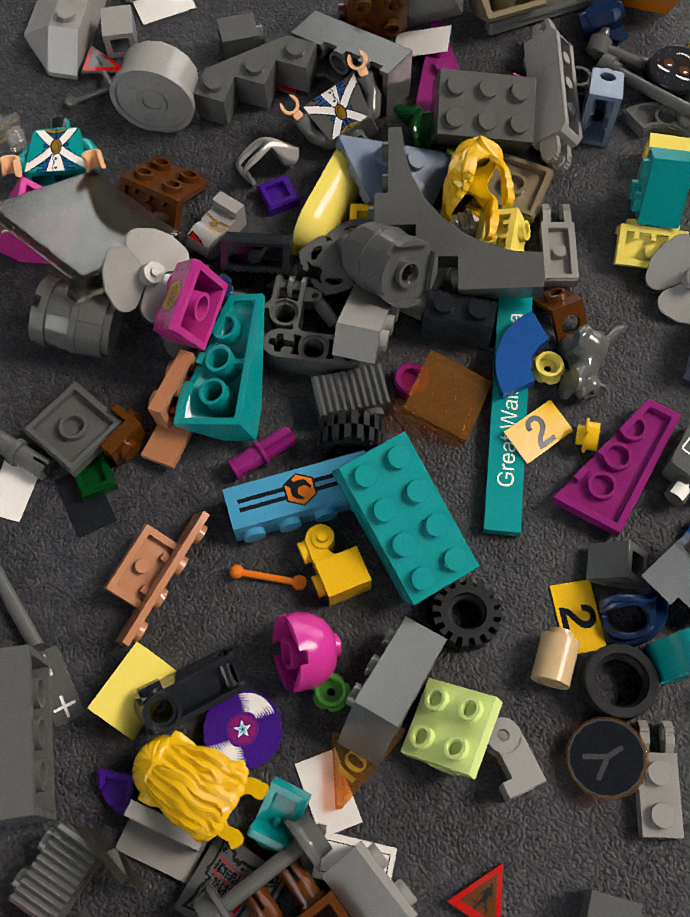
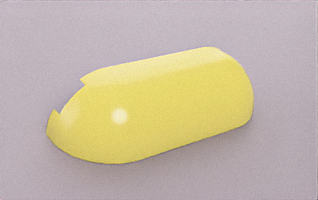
(327, 203)

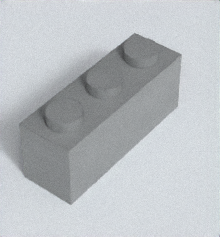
(364, 326)

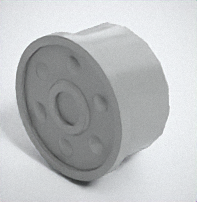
(155, 87)

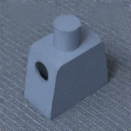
(605, 95)

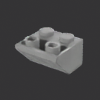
(365, 886)

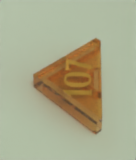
(352, 770)

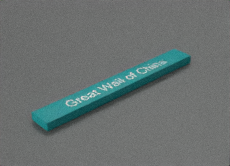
(504, 462)

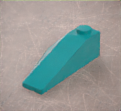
(226, 386)

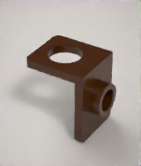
(561, 304)

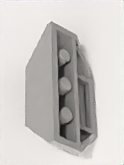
(62, 34)

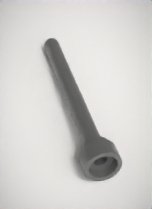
(645, 87)

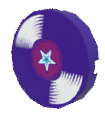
(244, 728)

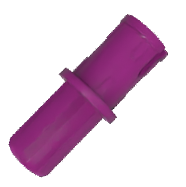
(261, 452)

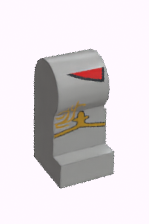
(222, 217)
(514, 759)

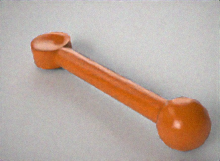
(298, 582)

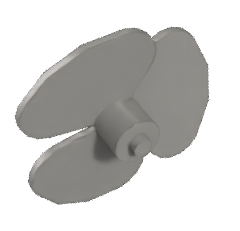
(141, 265)
(668, 268)

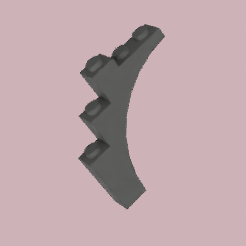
(482, 268)

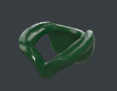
(418, 125)

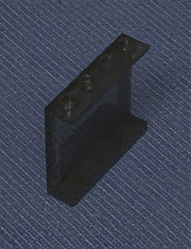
(76, 225)

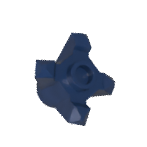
(601, 14)

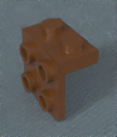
(375, 16)

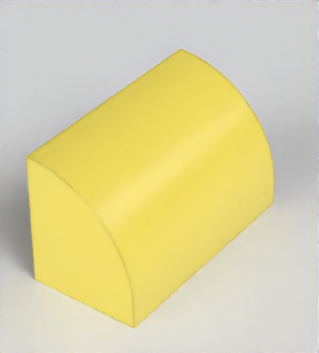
(116, 699)

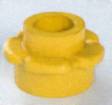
(588, 435)

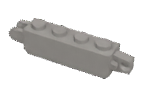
(557, 102)

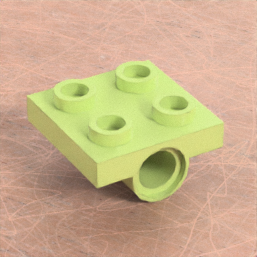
(452, 728)

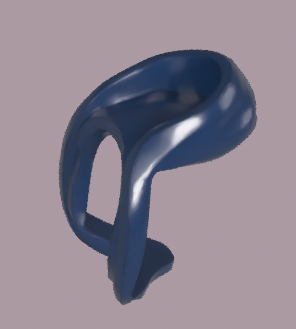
(651, 601)

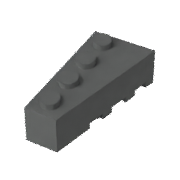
(337, 40)

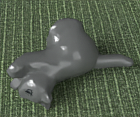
(584, 354)

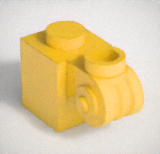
(337, 575)

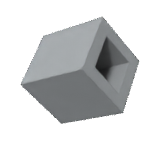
(118, 29)

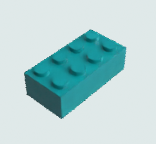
(405, 519)

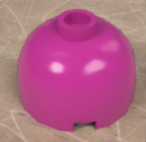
(307, 650)

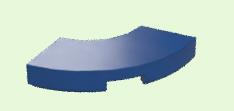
(515, 355)

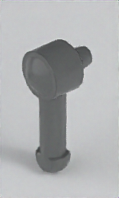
(601, 43)

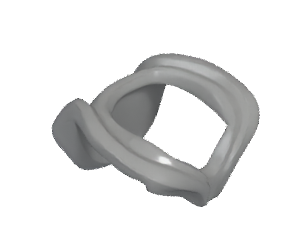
(285, 153)

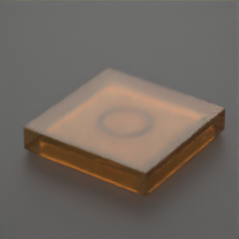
(446, 397)

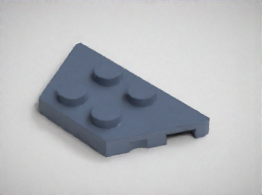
(367, 165)

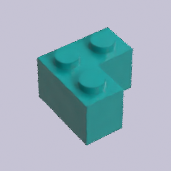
(661, 187)

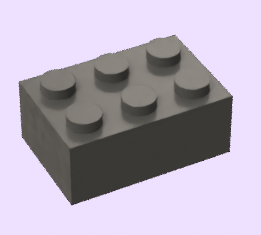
(484, 105)

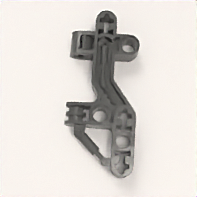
(289, 335)

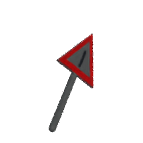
(99, 63)

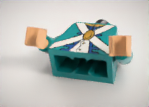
(54, 155)

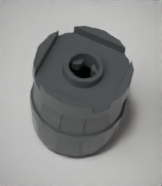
(389, 263)
(79, 328)

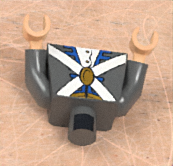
(342, 110)

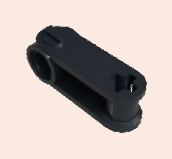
(192, 690)

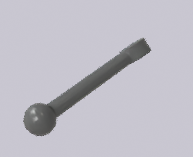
(72, 102)

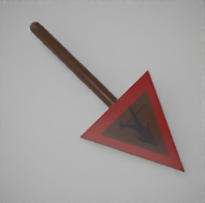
(481, 897)

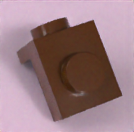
(126, 439)

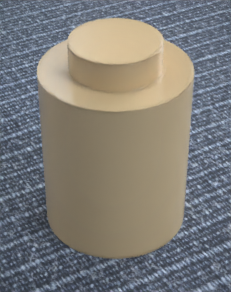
(555, 658)

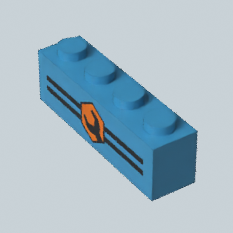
(286, 500)

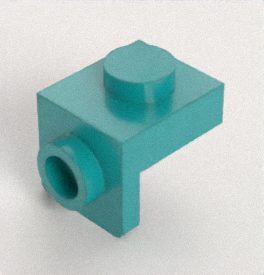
(281, 803)

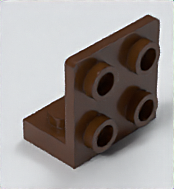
(162, 188)

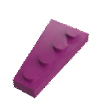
(614, 478)

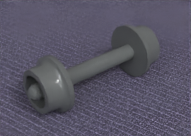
(308, 840)

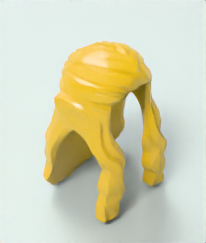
(469, 174)
(194, 786)

